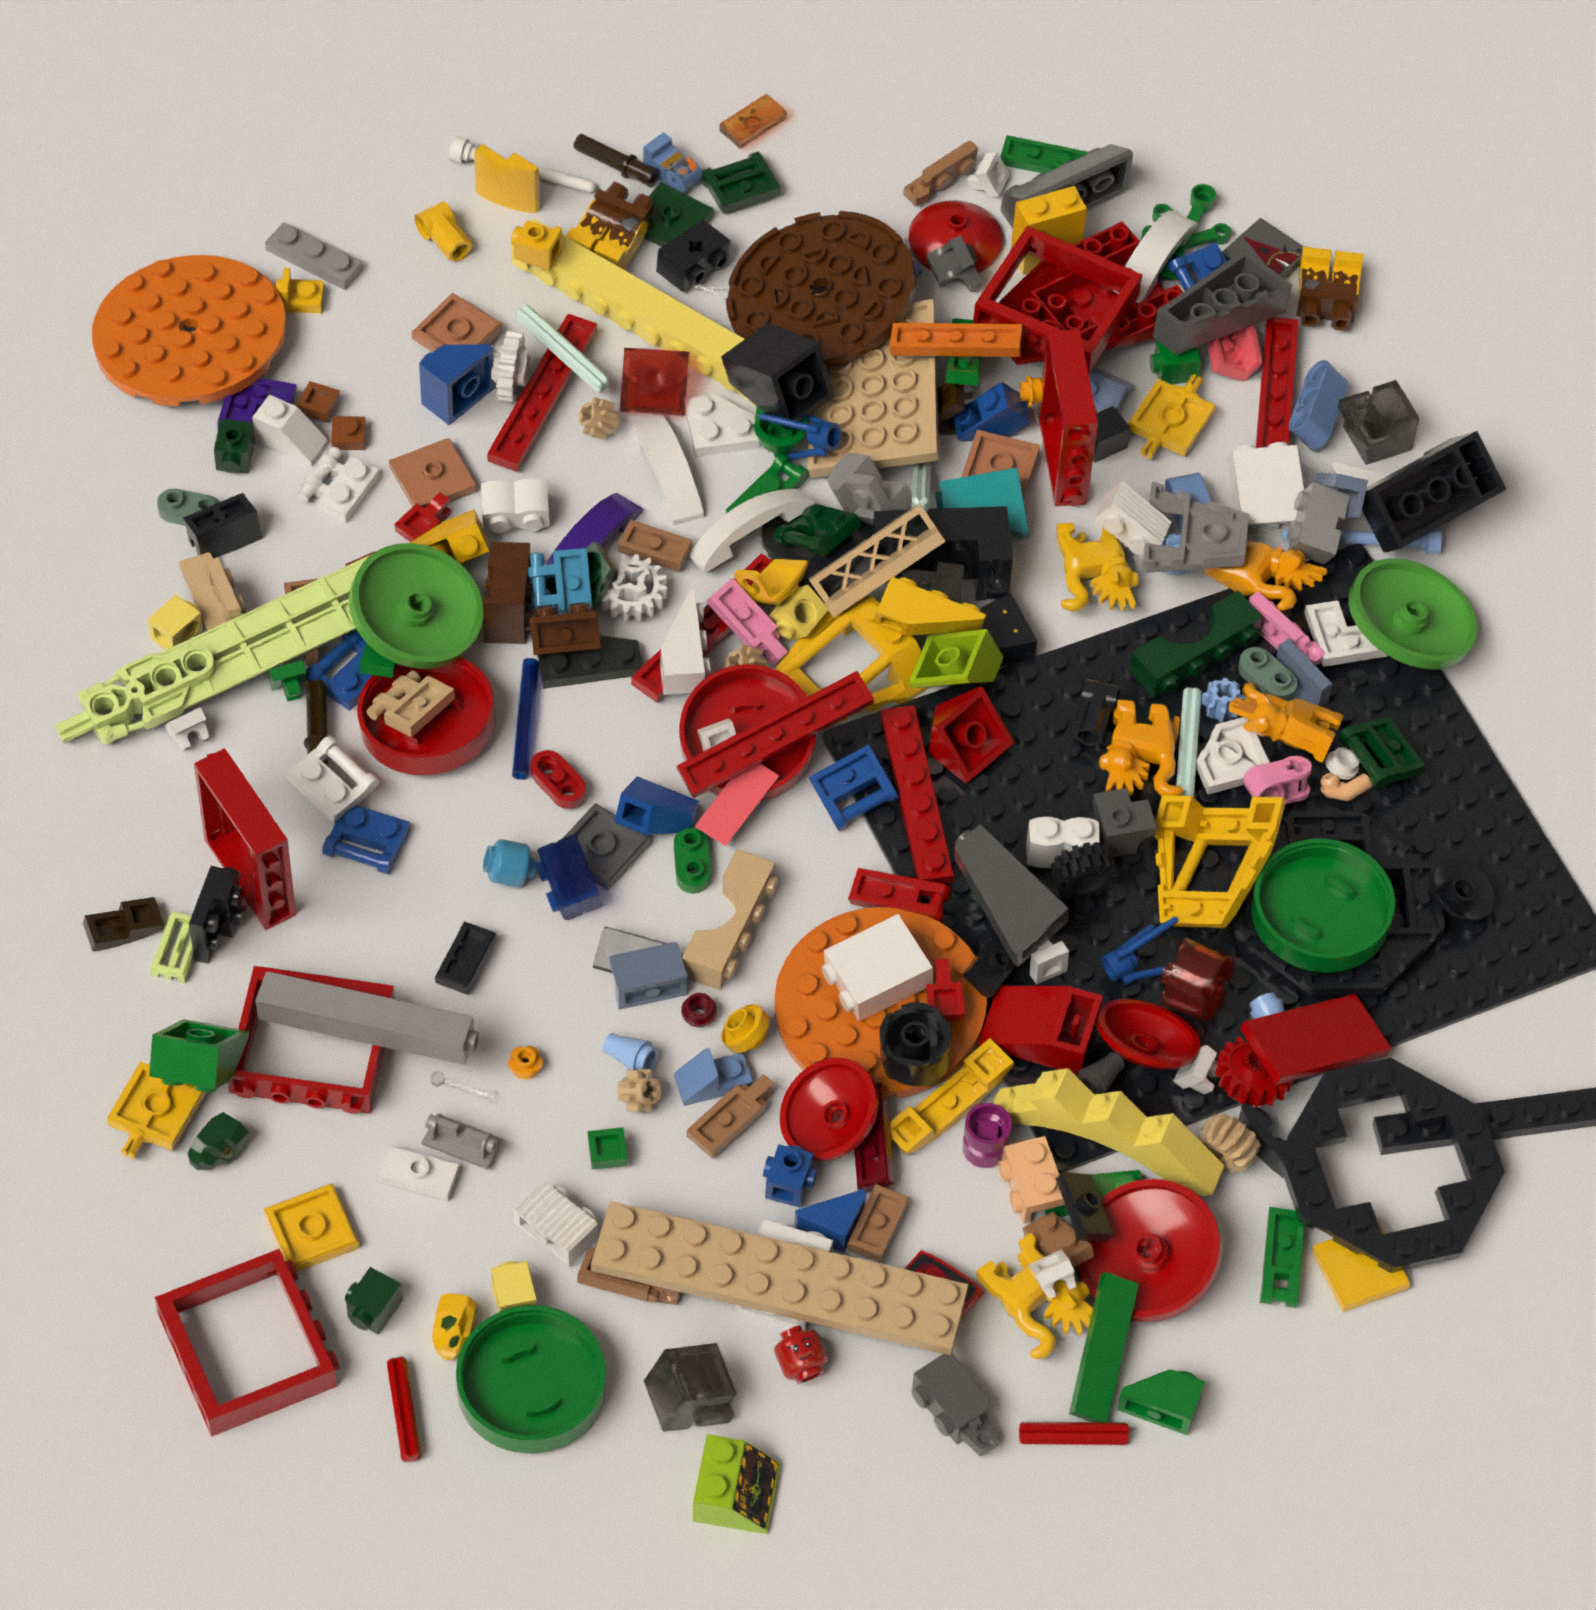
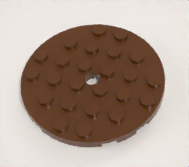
(851, 254)

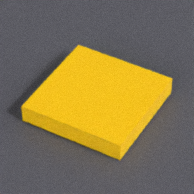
(311, 1227)
(1355, 1277)

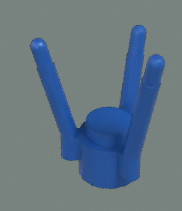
(821, 434)
(1122, 961)

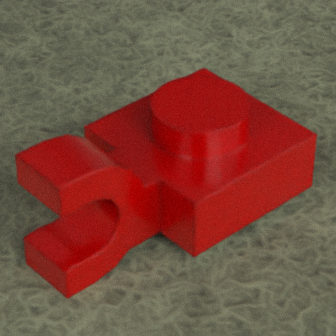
(421, 520)
(946, 995)

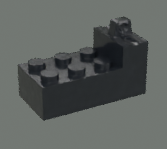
(1431, 491)
(973, 538)

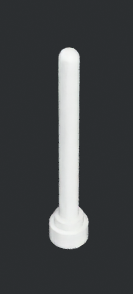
(462, 151)

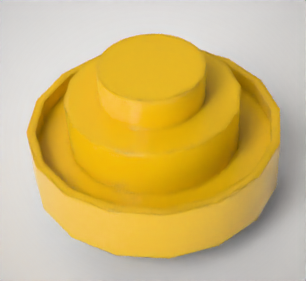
(745, 1029)

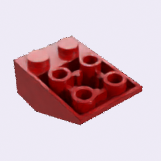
(1043, 1024)

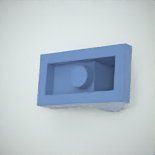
(711, 1078)

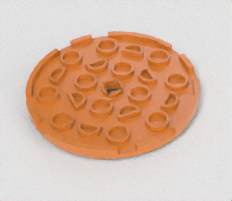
(143, 320)
(819, 1027)

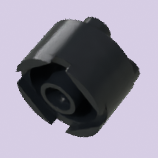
(915, 1045)

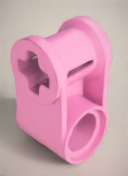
(1278, 780)

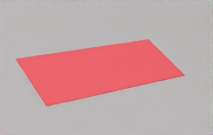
(736, 803)

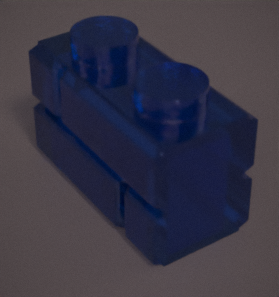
(568, 877)

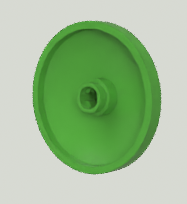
(416, 605)
(1413, 613)

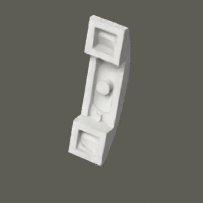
(1158, 247)
(670, 468)
(714, 544)

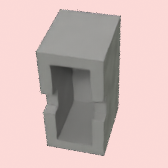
(1316, 522)

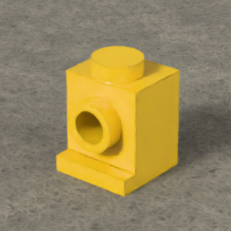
(537, 244)

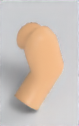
(1343, 791)

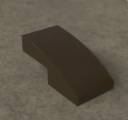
(128, 924)

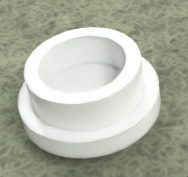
(1342, 763)

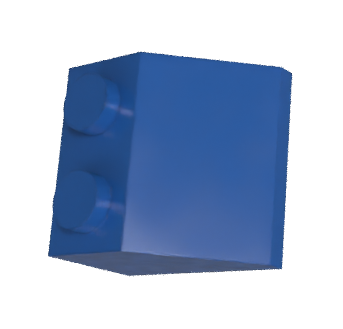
(455, 379)

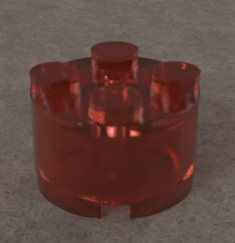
(1197, 980)

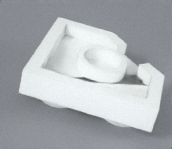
(719, 426)
(1229, 756)

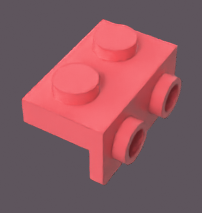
(1236, 354)

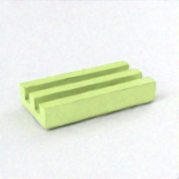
(171, 971)

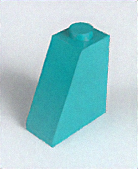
(988, 490)

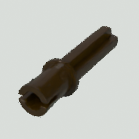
(627, 165)
(316, 715)

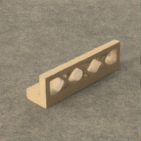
(881, 572)

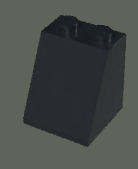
(780, 372)

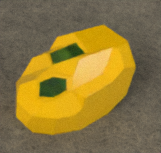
(453, 1324)

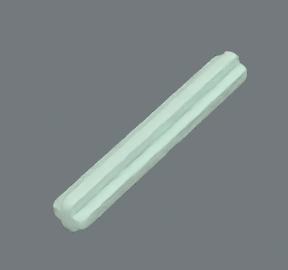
(562, 348)
(921, 485)
(1188, 740)

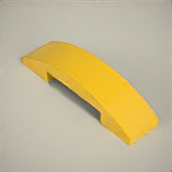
(952, 1100)

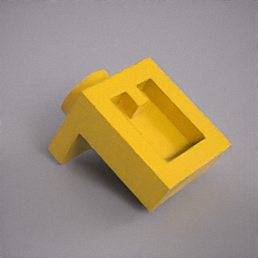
(300, 295)

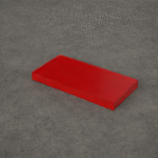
(1315, 1038)

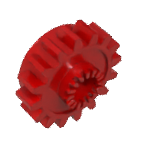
(1246, 1077)

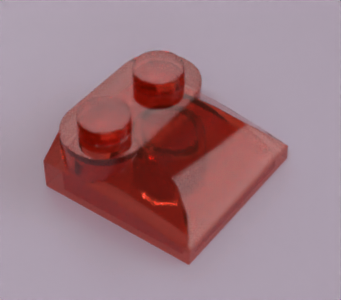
(654, 381)

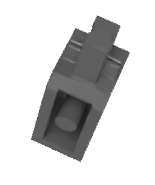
(955, 1402)

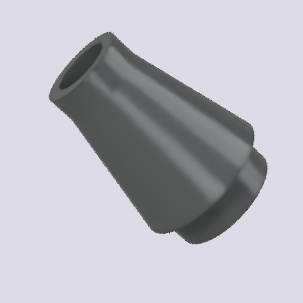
(1102, 1073)

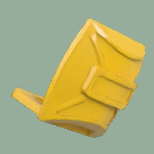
(775, 582)

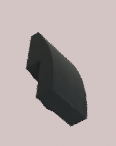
(1262, 1125)

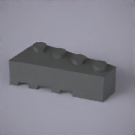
(1222, 303)

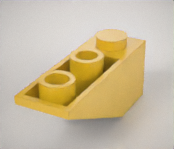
(458, 537)
(919, 612)

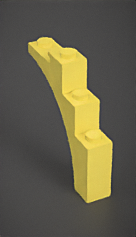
(1112, 1120)

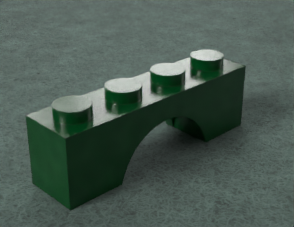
(1165, 664)

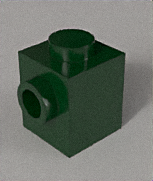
(234, 446)
(373, 1300)

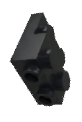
(216, 911)

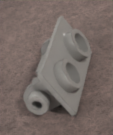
(461, 1140)

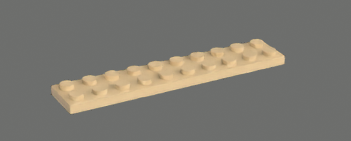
(780, 1277)

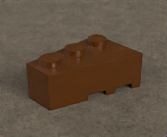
(507, 593)

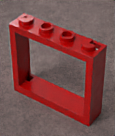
(1074, 260)
(1066, 406)
(246, 838)
(303, 1091)
(267, 1399)

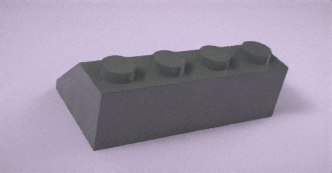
(1095, 177)

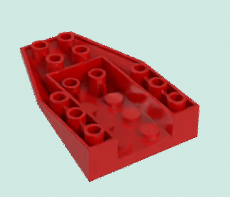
(1079, 303)

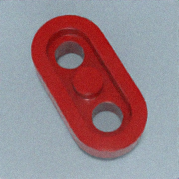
(560, 781)

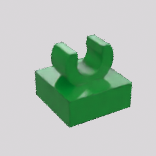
(288, 678)

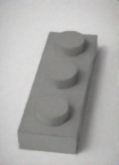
(314, 255)

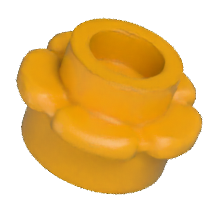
(1031, 391)
(528, 1069)

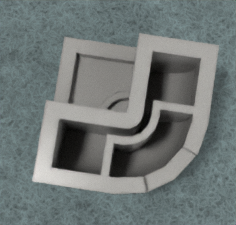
(863, 490)

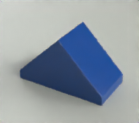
(833, 1218)

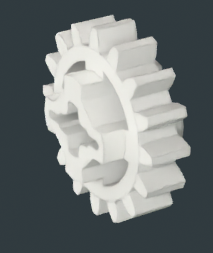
(511, 366)
(631, 588)

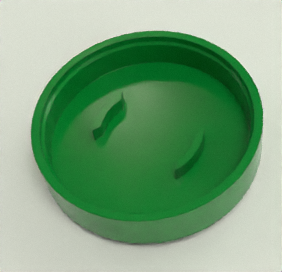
(1323, 905)
(531, 1379)

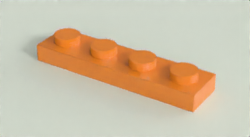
(956, 339)

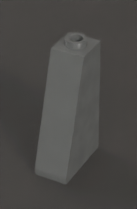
(1010, 895)

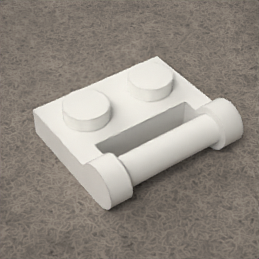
(326, 788)

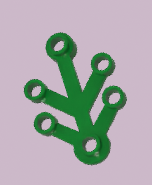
(1201, 200)

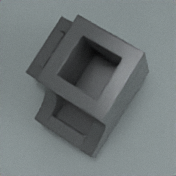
(955, 264)
(1122, 822)

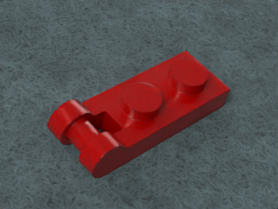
(900, 892)

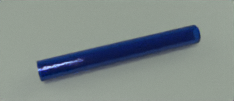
(525, 719)

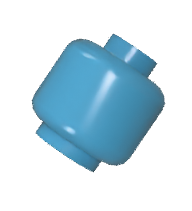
(509, 863)

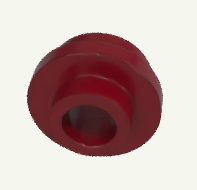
(699, 1001)

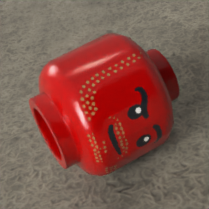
(800, 1354)

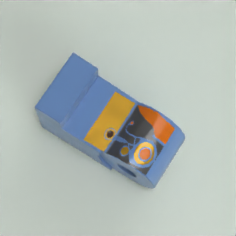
(673, 166)

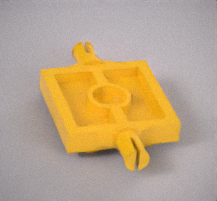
(1171, 417)
(153, 1111)

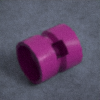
(986, 1134)

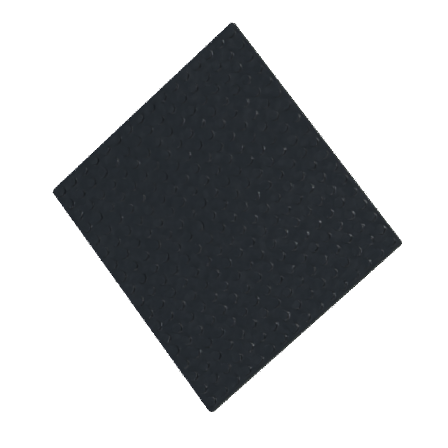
(1454, 809)

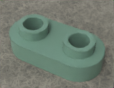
(186, 504)
(1267, 673)

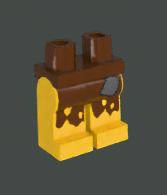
(614, 225)
(1327, 299)

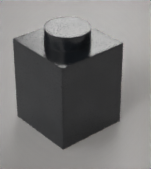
(1111, 434)

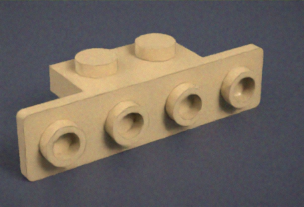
(212, 589)

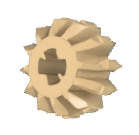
(1230, 1142)

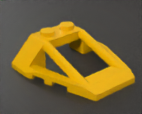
(895, 651)
(1211, 826)

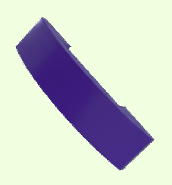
(600, 524)

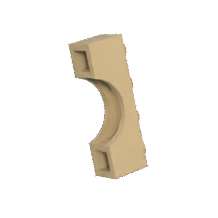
(714, 952)

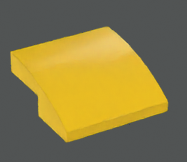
(507, 181)

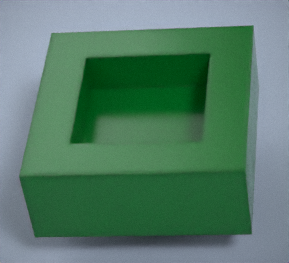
(607, 1148)

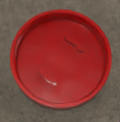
(746, 697)
(446, 740)

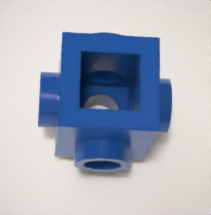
(789, 1175)

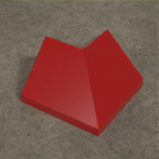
(968, 734)

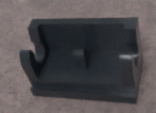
(223, 526)

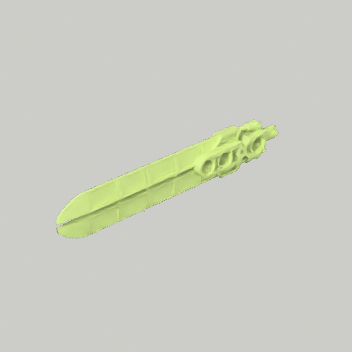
(227, 653)

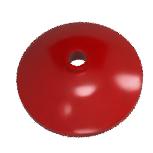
(950, 219)
(1147, 1034)
(817, 1101)

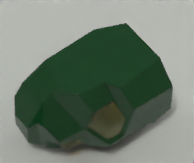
(218, 1142)

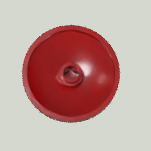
(1160, 1241)

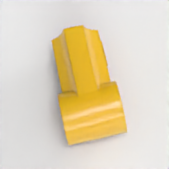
(440, 226)

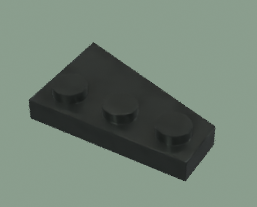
(613, 660)

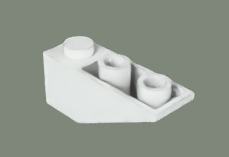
(681, 652)

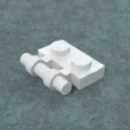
(346, 490)

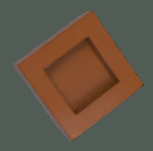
(318, 401)
(348, 432)

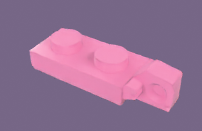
(747, 620)
(1278, 628)

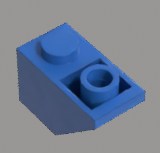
(994, 412)
(655, 808)

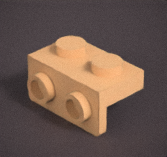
(1031, 1177)

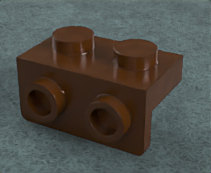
(564, 629)

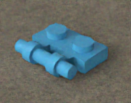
(571, 578)

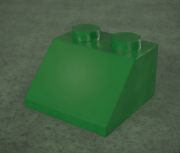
(196, 1054)

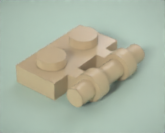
(418, 703)

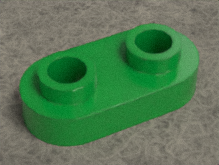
(692, 857)

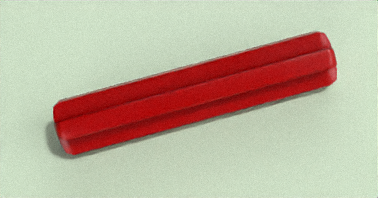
(403, 1409)
(1074, 1433)

